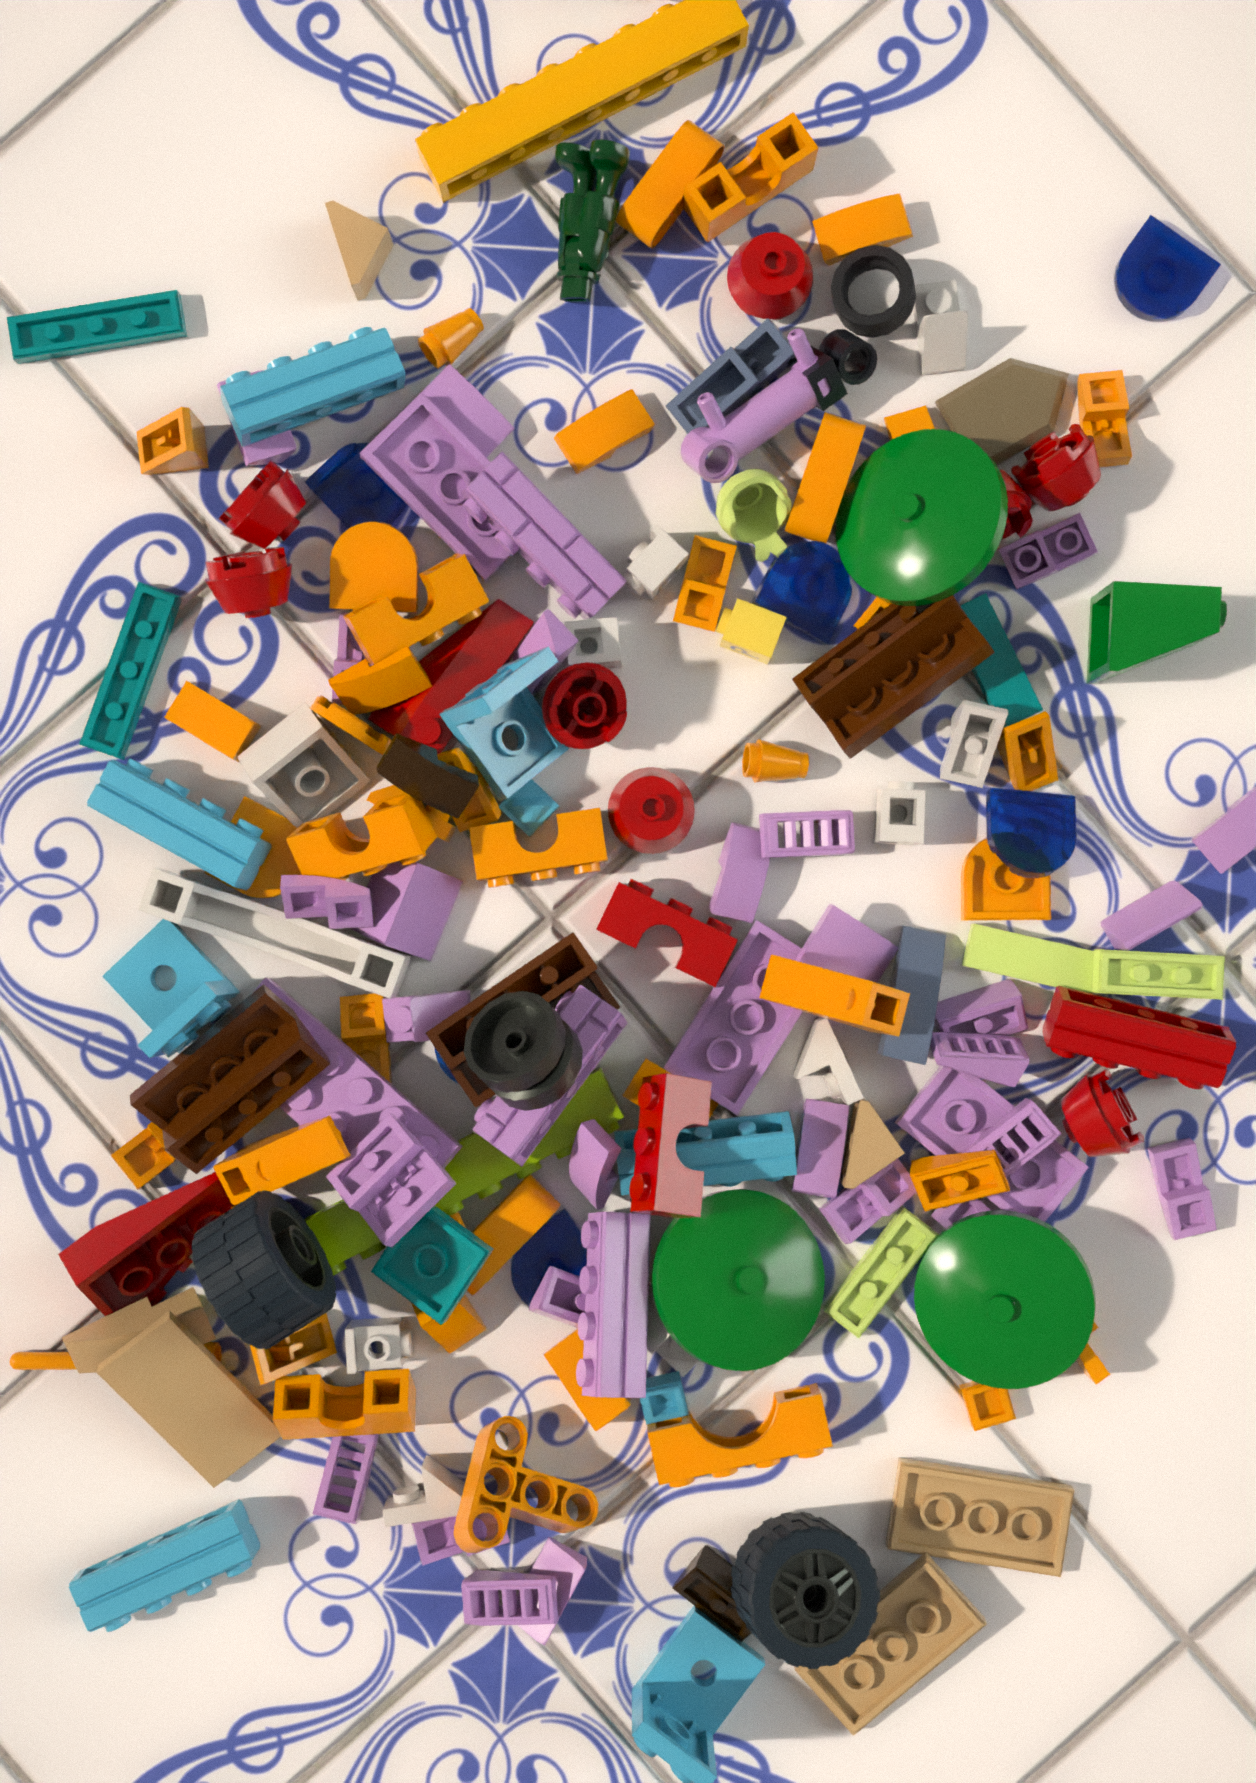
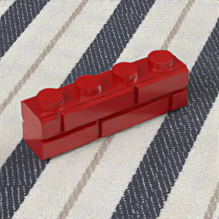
(1138, 1038)

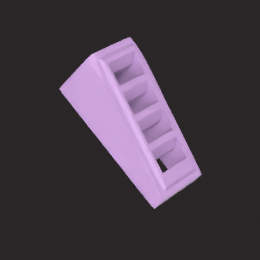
(834, 833)
(981, 1055)
(1013, 1119)
(337, 1511)
(482, 1599)

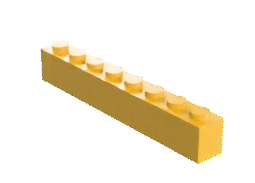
(579, 92)

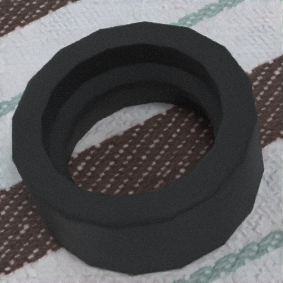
(869, 259)

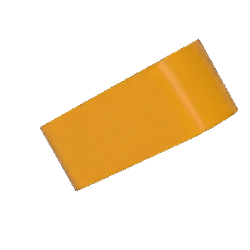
(660, 193)
(825, 478)
(512, 1225)

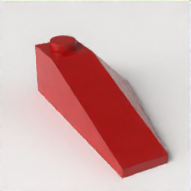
(454, 669)
(143, 1247)

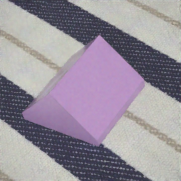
(410, 907)

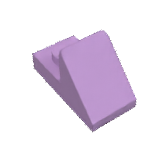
(414, 1015)

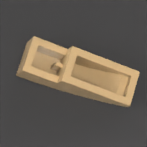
(105, 1336)

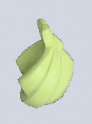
(753, 510)

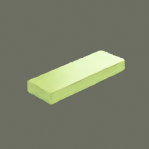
(1028, 958)
(1158, 974)
(880, 1271)

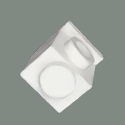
(654, 564)
(605, 634)
(911, 829)
(389, 1331)

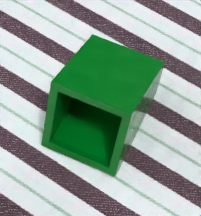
(1148, 622)

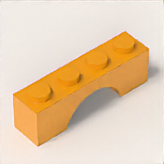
(792, 1427)

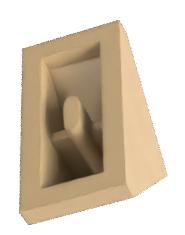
(361, 244)
(867, 1146)

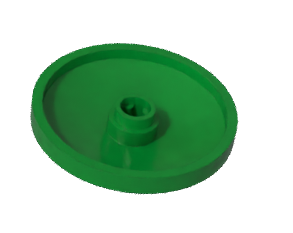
(921, 517)
(739, 1280)
(1005, 1299)

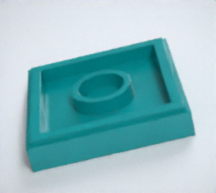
(433, 1264)

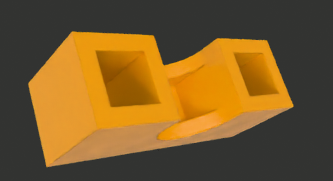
(726, 196)
(452, 596)
(397, 833)
(501, 856)
(315, 1409)

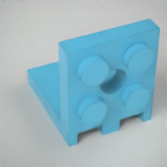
(503, 703)
(174, 1014)
(680, 1713)

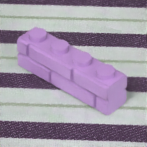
(543, 537)
(520, 1131)
(615, 1305)

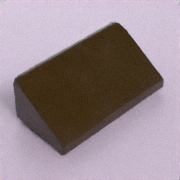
(708, 1587)

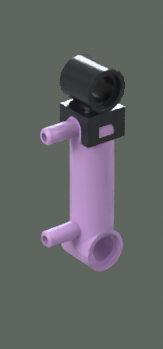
(813, 381)

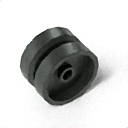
(523, 1050)

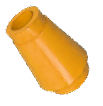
(450, 337)
(773, 762)

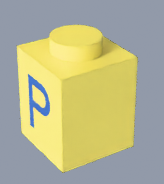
(750, 630)

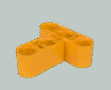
(510, 1495)

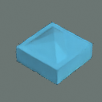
(529, 807)
(664, 1398)

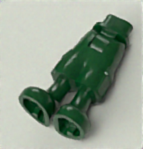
(586, 214)

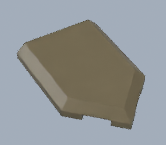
(1006, 407)

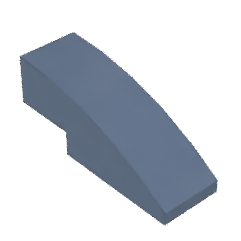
(735, 375)
(917, 972)

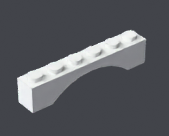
(267, 929)

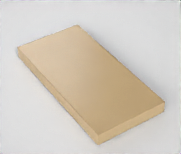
(190, 1399)
(979, 1517)
(916, 1629)

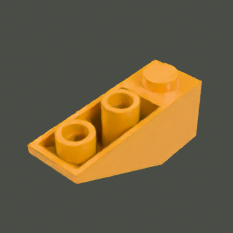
(835, 996)
(281, 1159)

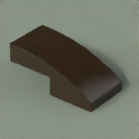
(421, 775)

